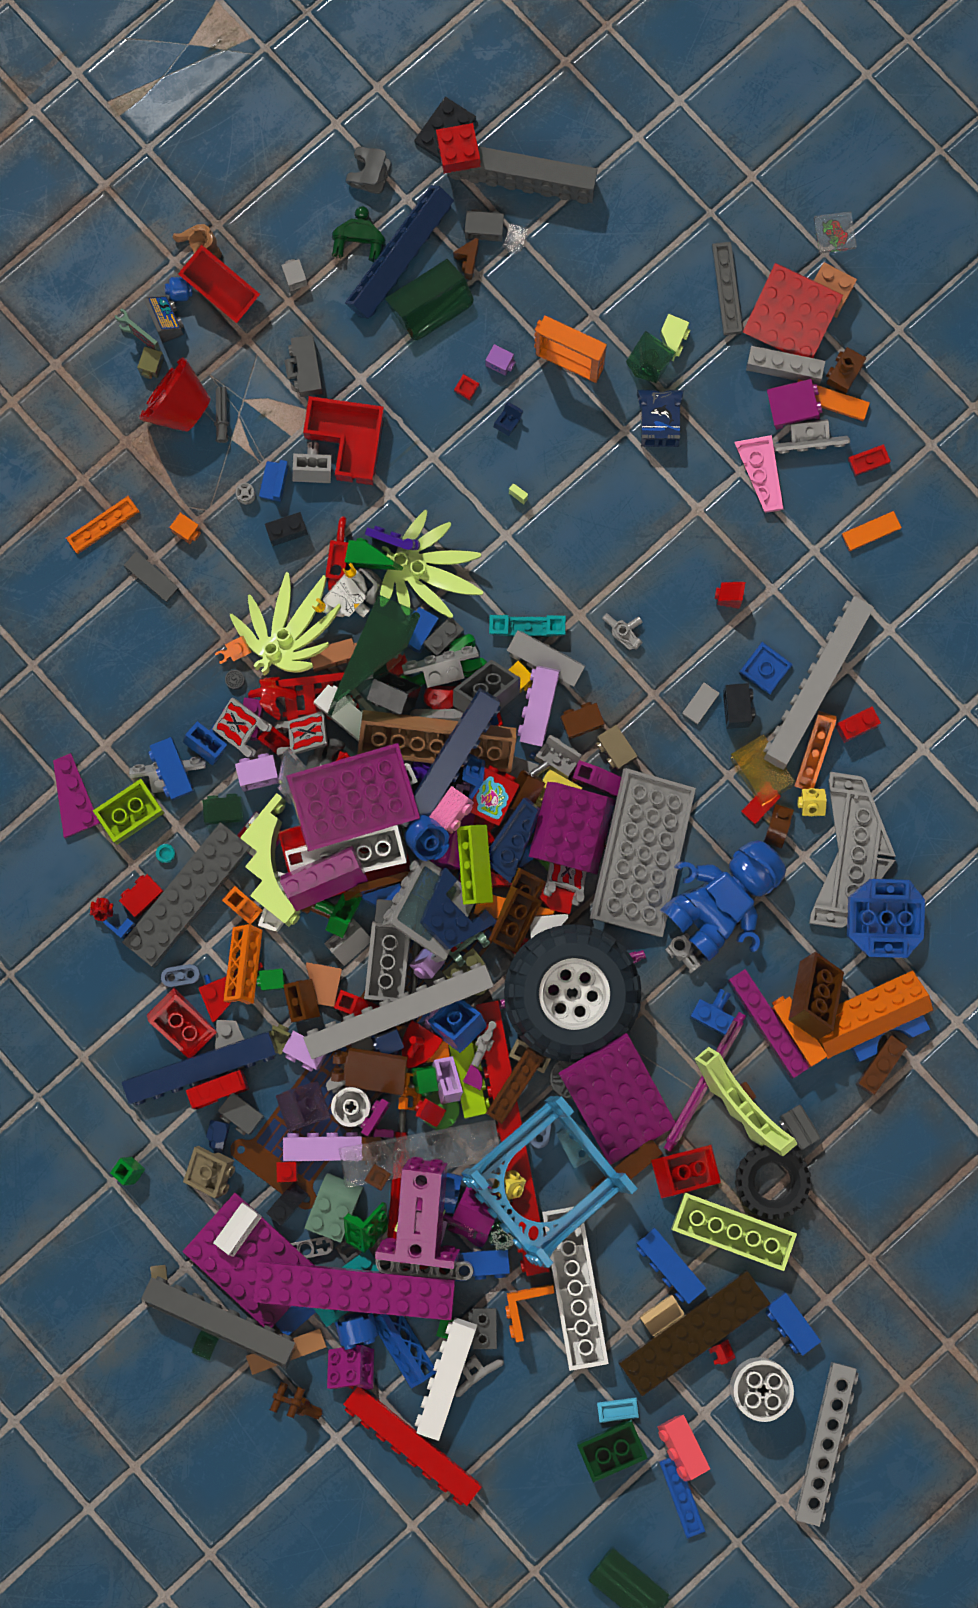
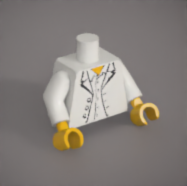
(348, 592)

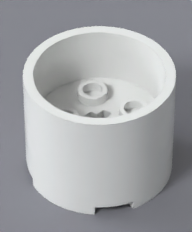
(751, 1376)

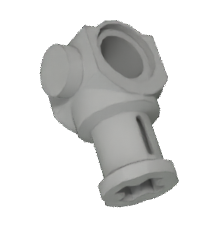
(685, 954)

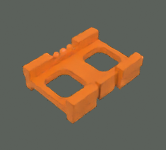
(403, 1100)

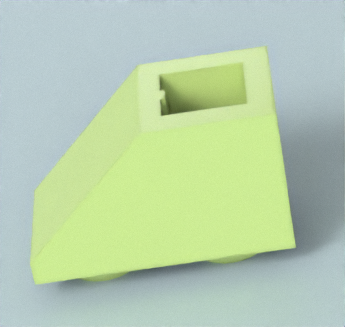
(674, 332)

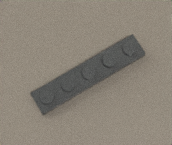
(727, 288)

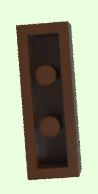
(881, 1065)

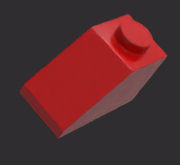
(730, 594)

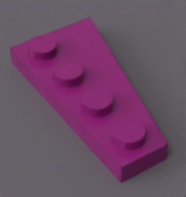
(73, 798)

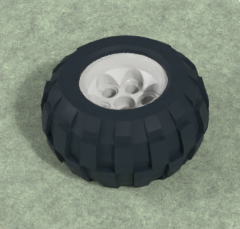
(539, 966)

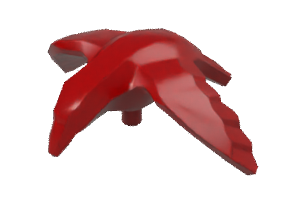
(269, 692)

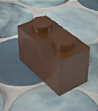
(582, 720)
(301, 1000)

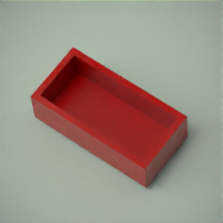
(219, 284)

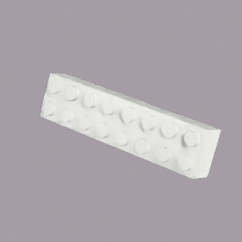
(577, 1298)

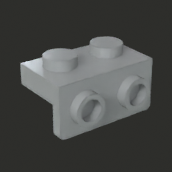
(559, 756)

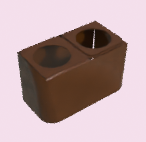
(529, 787)

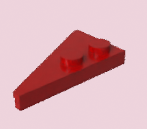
(214, 996)

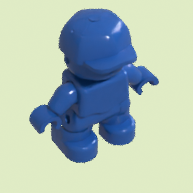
(724, 898)

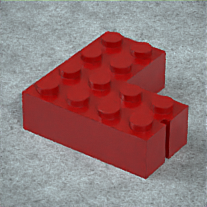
(355, 428)

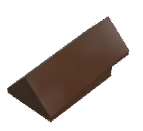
(518, 911)

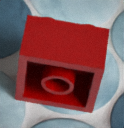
(458, 148)

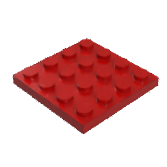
(792, 312)

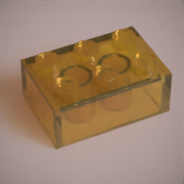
(761, 776)

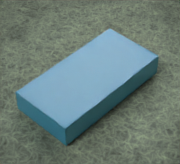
(617, 1410)

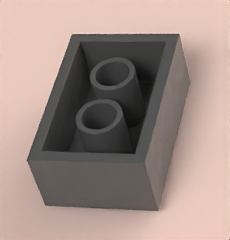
(492, 679)

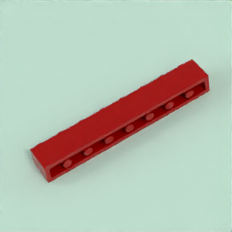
(412, 1445)

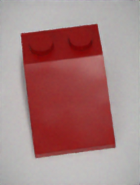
(181, 1023)
(686, 1171)

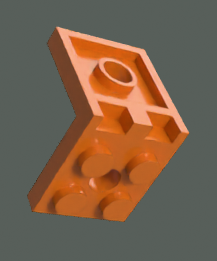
(512, 1309)

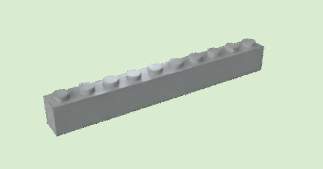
(816, 686)
(399, 1011)

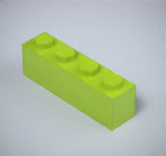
(474, 864)
(472, 1098)

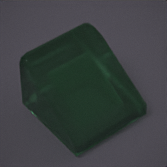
(205, 1345)

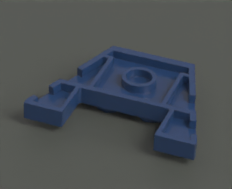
(446, 920)

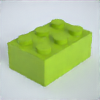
(128, 811)

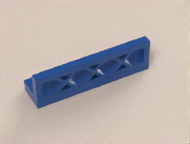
(400, 1349)

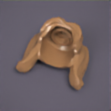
(198, 236)

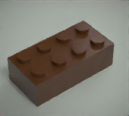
(816, 996)

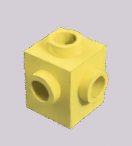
(812, 802)
(512, 1183)

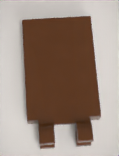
(374, 885)
(371, 1070)

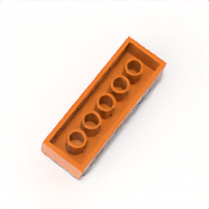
(877, 1013)

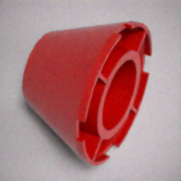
(177, 399)

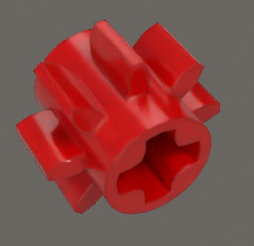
(101, 909)

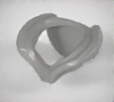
(375, 590)

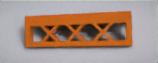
(246, 963)

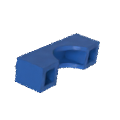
(910, 1029)

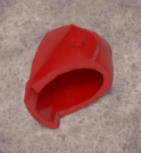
(439, 696)

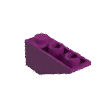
(597, 778)

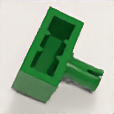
(340, 914)

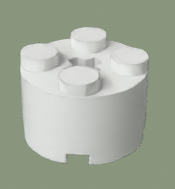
(344, 1098)

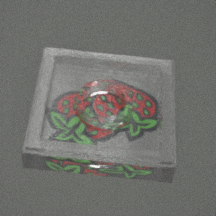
(835, 232)

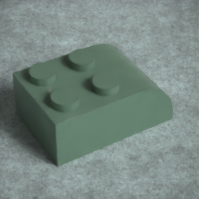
(331, 1206)

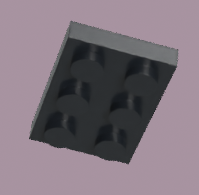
(446, 115)

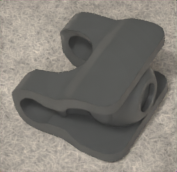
(374, 174)

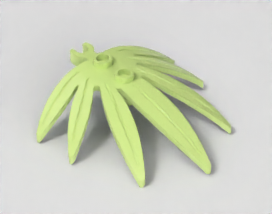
(416, 568)
(283, 643)

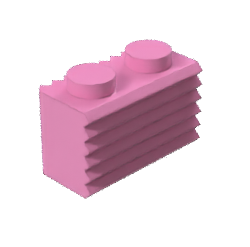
(452, 809)

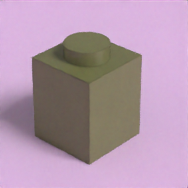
(150, 363)

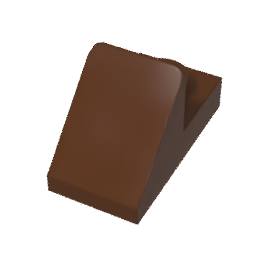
(468, 254)

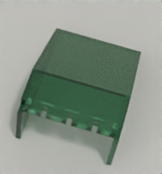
(377, 649)

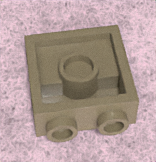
(209, 1172)

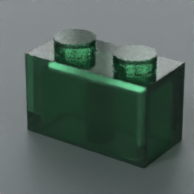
(223, 809)

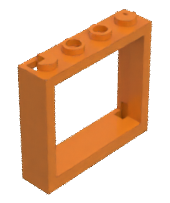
(572, 339)

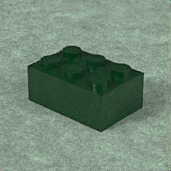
(611, 1450)

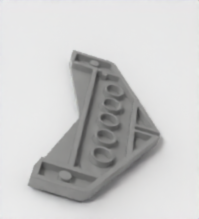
(859, 842)

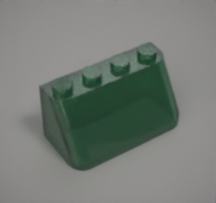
(431, 300)

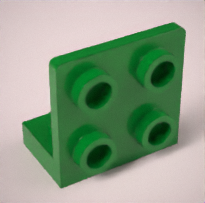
(364, 1234)

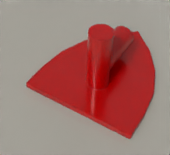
(419, 1044)

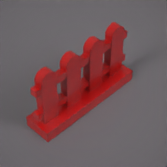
(309, 693)

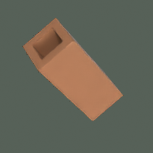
(334, 655)

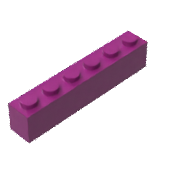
(768, 1024)

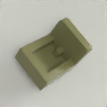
(280, 1037)

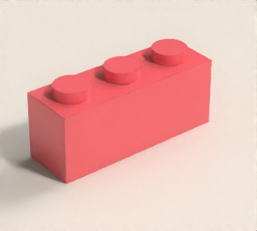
(683, 1448)

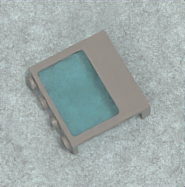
(411, 903)

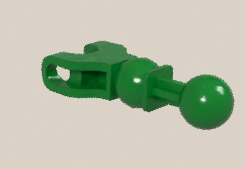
(468, 666)

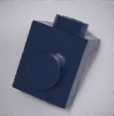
(508, 419)

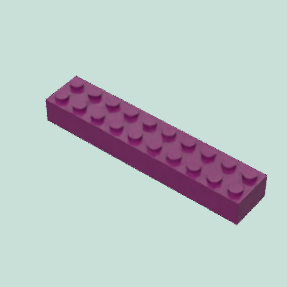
(353, 1290)

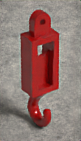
(337, 554)

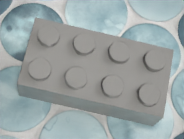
(386, 963)

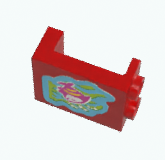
(494, 795)

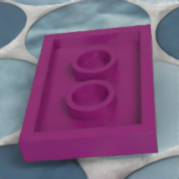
(379, 1110)

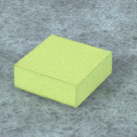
(518, 493)

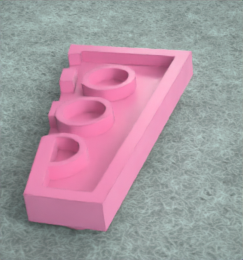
(761, 467)

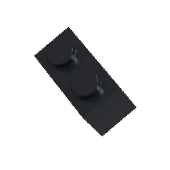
(286, 529)

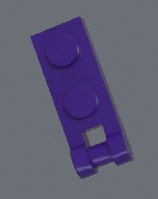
(393, 538)

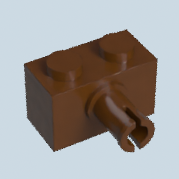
(846, 370)

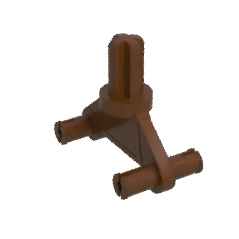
(298, 1405)

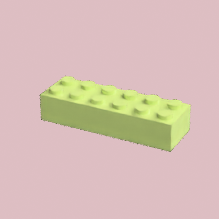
(733, 1231)

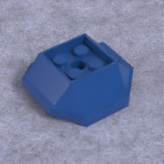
(905, 918)

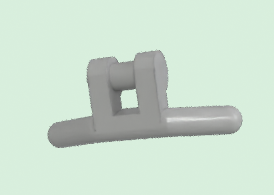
(482, 1372)

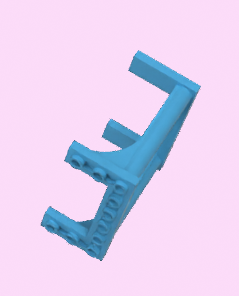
(542, 1247)

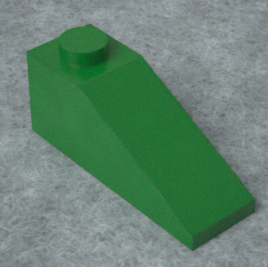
(365, 555)

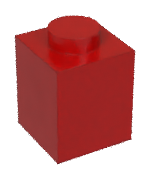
(287, 1171)

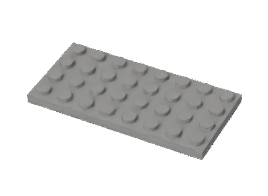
(642, 852)

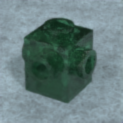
(503, 1243)

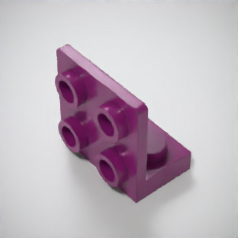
(350, 1367)

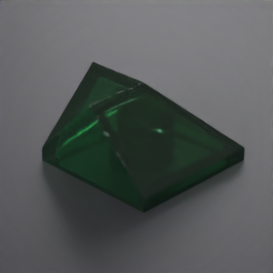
(650, 358)

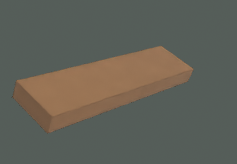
(305, 1344)

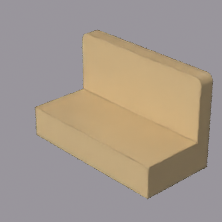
(662, 1315)

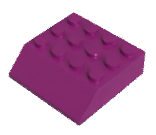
(572, 827)

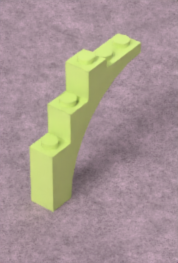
(740, 1105)

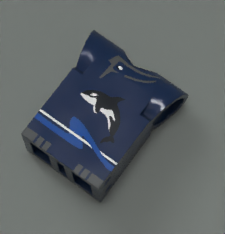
(660, 417)

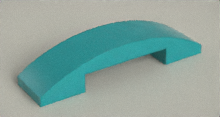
(533, 626)

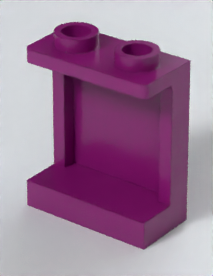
(794, 403)

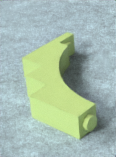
(262, 837)

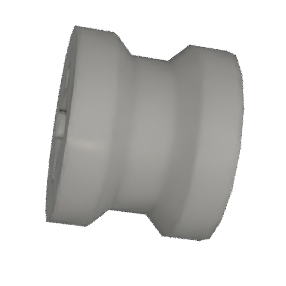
(245, 489)

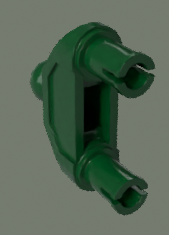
(358, 231)

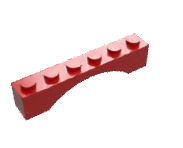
(559, 901)

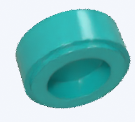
(165, 853)

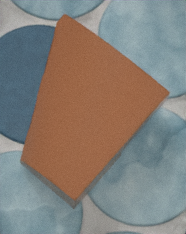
(325, 982)

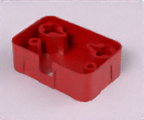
(213, 1090)

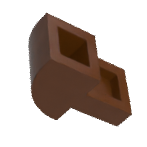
(778, 826)

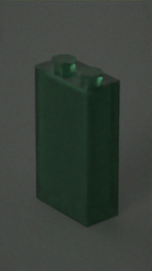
(627, 1583)

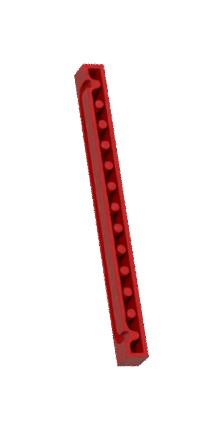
(498, 1071)

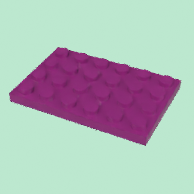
(352, 797)
(617, 1098)
(238, 1273)

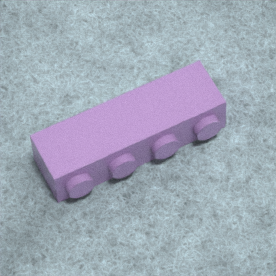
(539, 705)
(315, 1147)

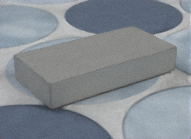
(700, 703)

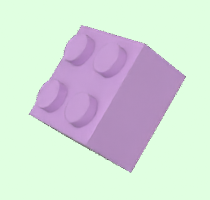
(257, 772)

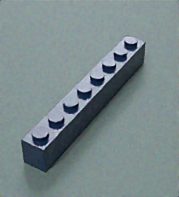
(399, 252)
(455, 752)
(200, 1067)

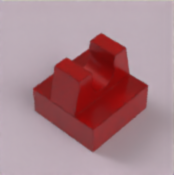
(723, 1351)

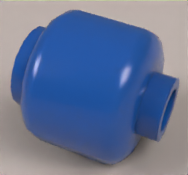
(178, 289)

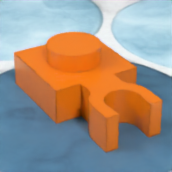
(235, 649)

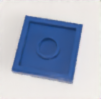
(765, 668)

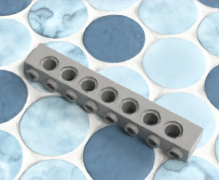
(817, 1515)

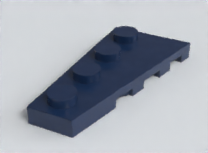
(513, 839)

